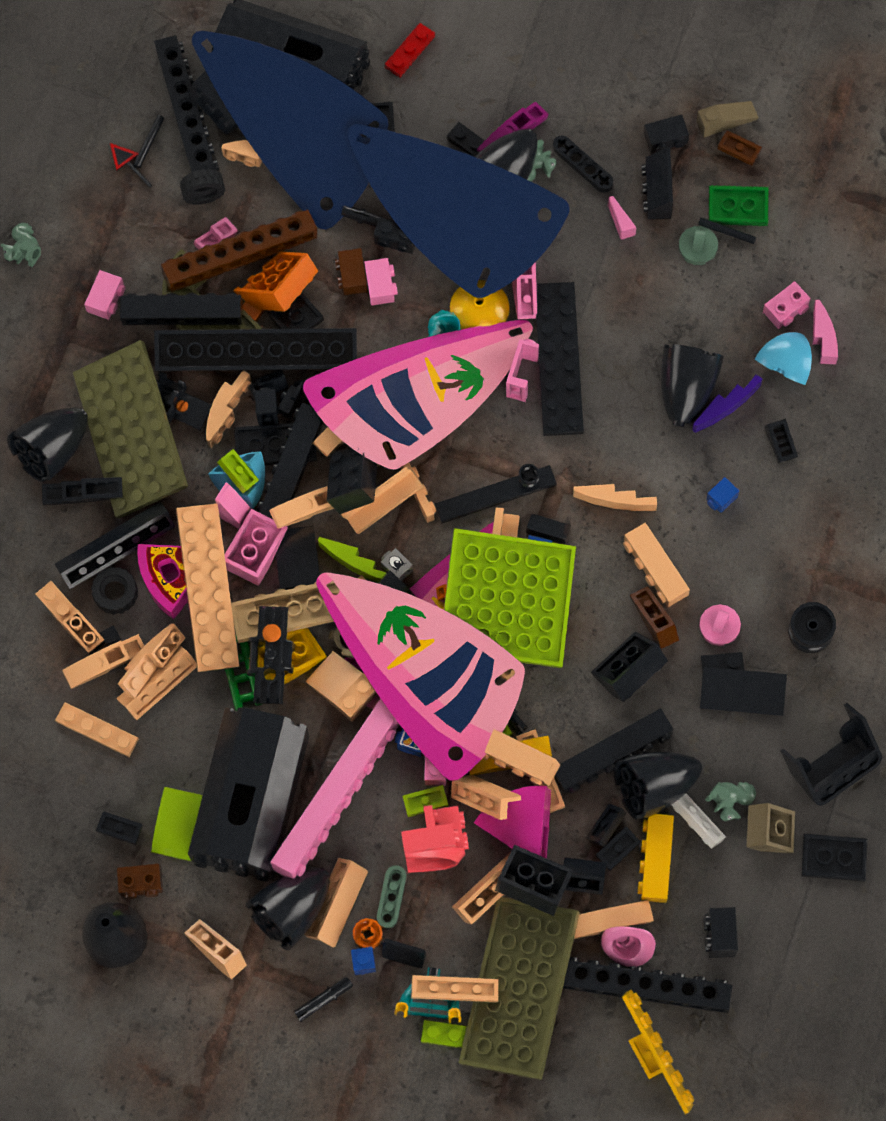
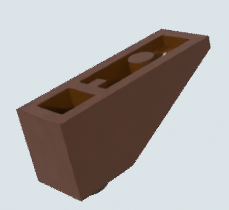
(655, 617)

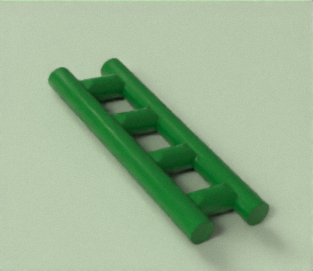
(234, 680)

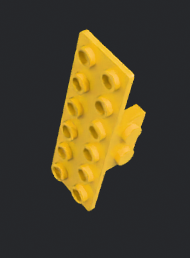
(651, 1053)

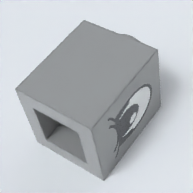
(397, 564)

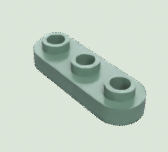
(395, 888)

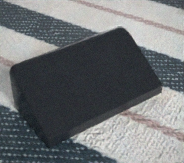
(548, 528)
(403, 953)

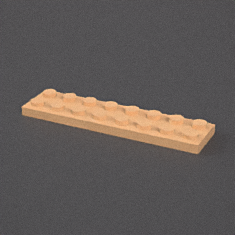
(207, 587)

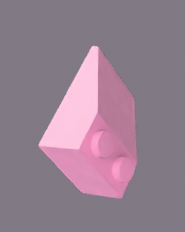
(254, 547)

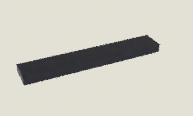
(491, 496)

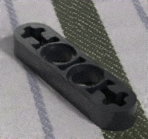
(580, 166)

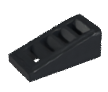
(788, 438)

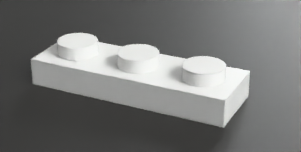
(698, 821)

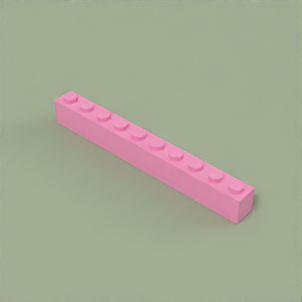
(335, 793)

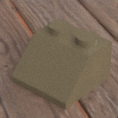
(770, 828)

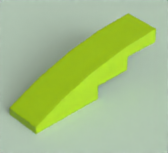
(349, 557)

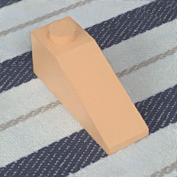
(216, 949)

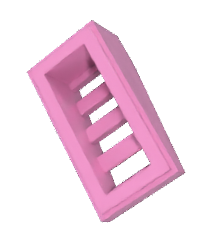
(622, 222)

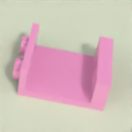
(516, 387)

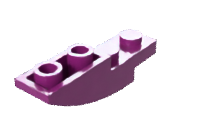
(523, 119)

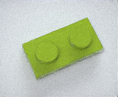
(238, 471)
(416, 801)
(443, 1034)

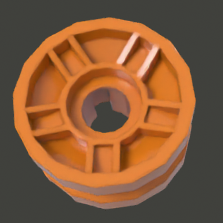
(370, 925)

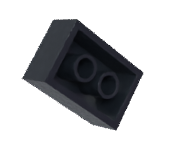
(350, 480)

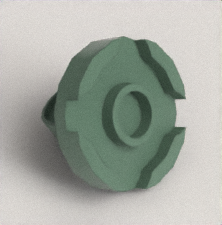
(698, 245)

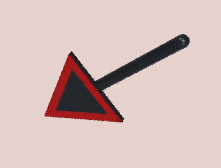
(122, 157)

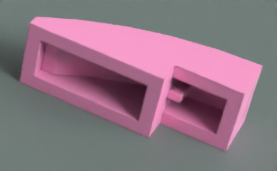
(824, 334)

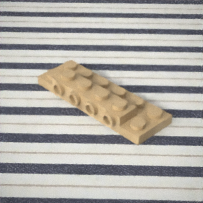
(304, 606)

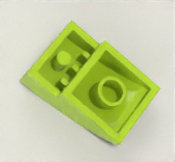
(175, 823)

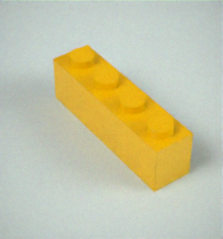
(657, 858)

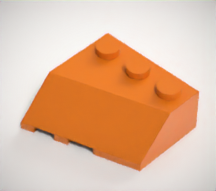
(279, 282)

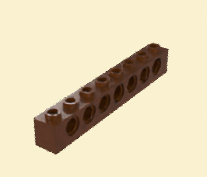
(234, 259)

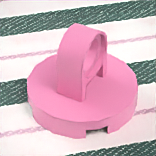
(719, 625)

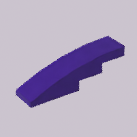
(722, 407)

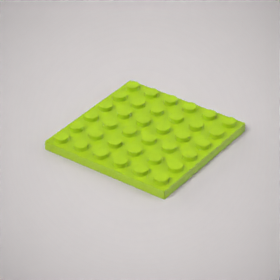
(513, 592)

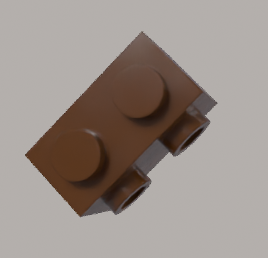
(140, 881)

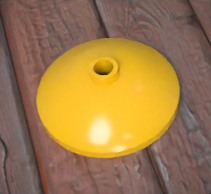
(492, 311)

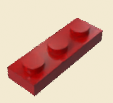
(409, 50)

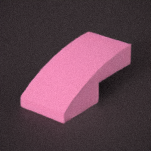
(217, 232)

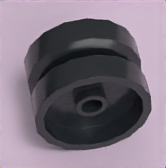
(822, 631)

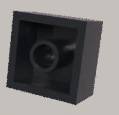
(722, 932)

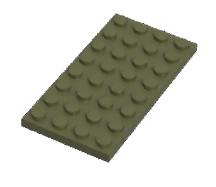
(130, 428)
(530, 960)

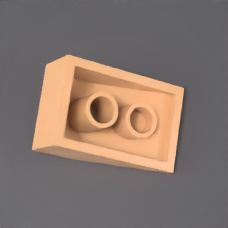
(342, 685)

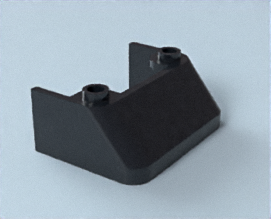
(840, 765)

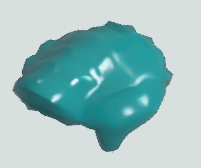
(443, 323)

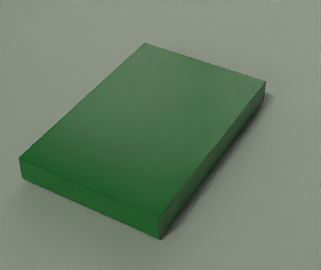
(738, 205)

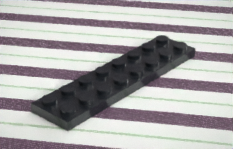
(559, 359)

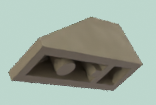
(725, 117)

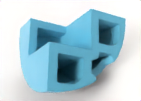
(788, 355)
(256, 464)

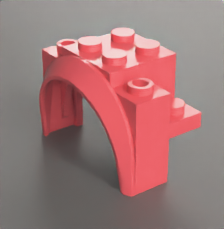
(439, 844)

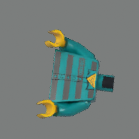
(428, 1007)

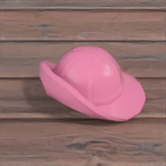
(628, 945)

